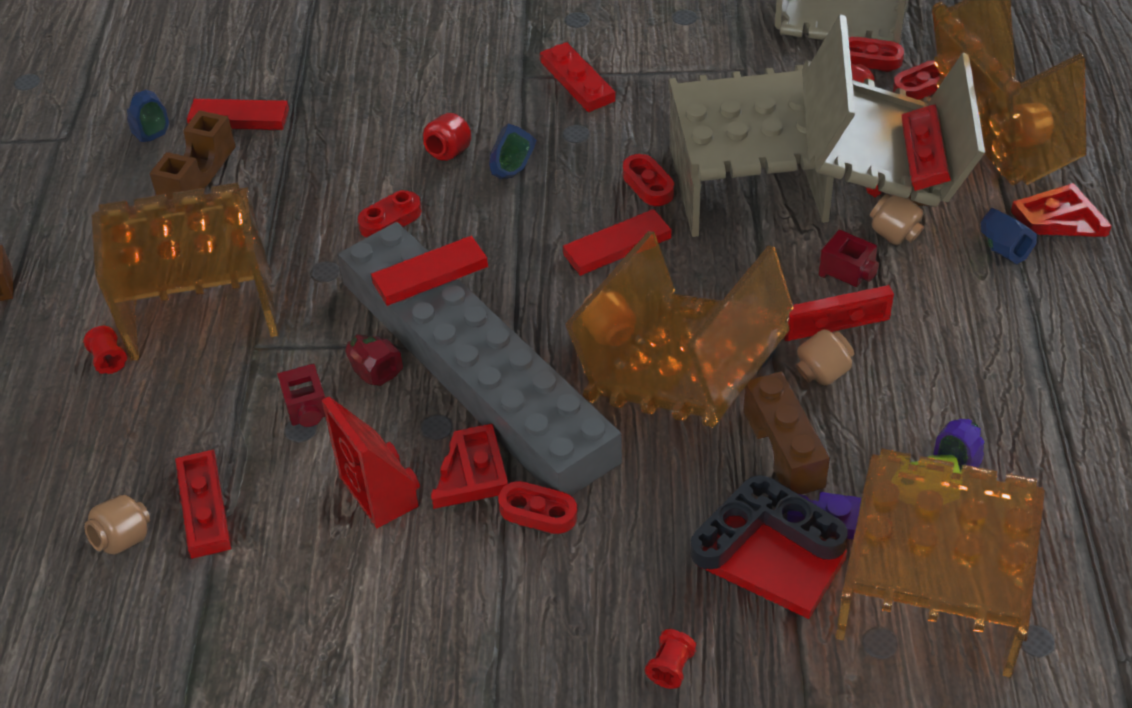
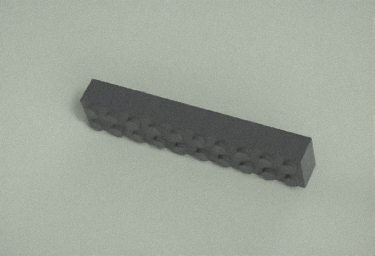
(488, 369)

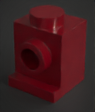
(848, 259)
(302, 404)

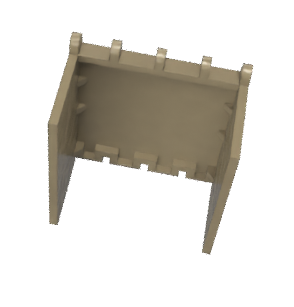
(864, 18)
(860, 126)
(740, 129)

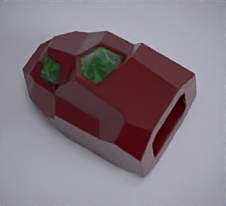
(374, 359)

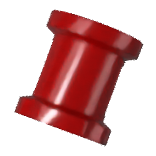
(103, 345)
(670, 659)

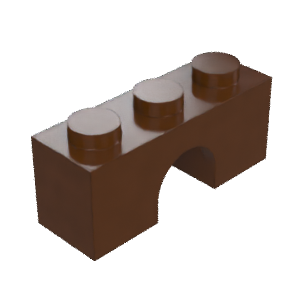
(207, 148)
(797, 450)

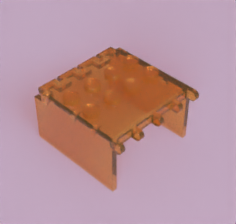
(1024, 125)
(177, 248)
(676, 348)
(947, 543)

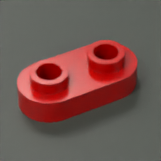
(876, 53)
(918, 80)
(648, 179)
(398, 207)
(540, 507)

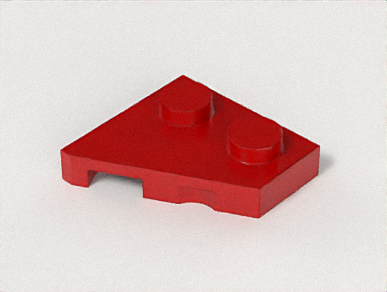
(1061, 212)
(471, 468)

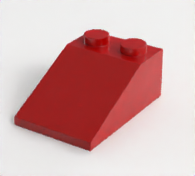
(370, 466)

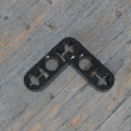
(760, 511)

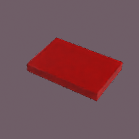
(778, 569)

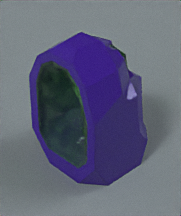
(963, 441)

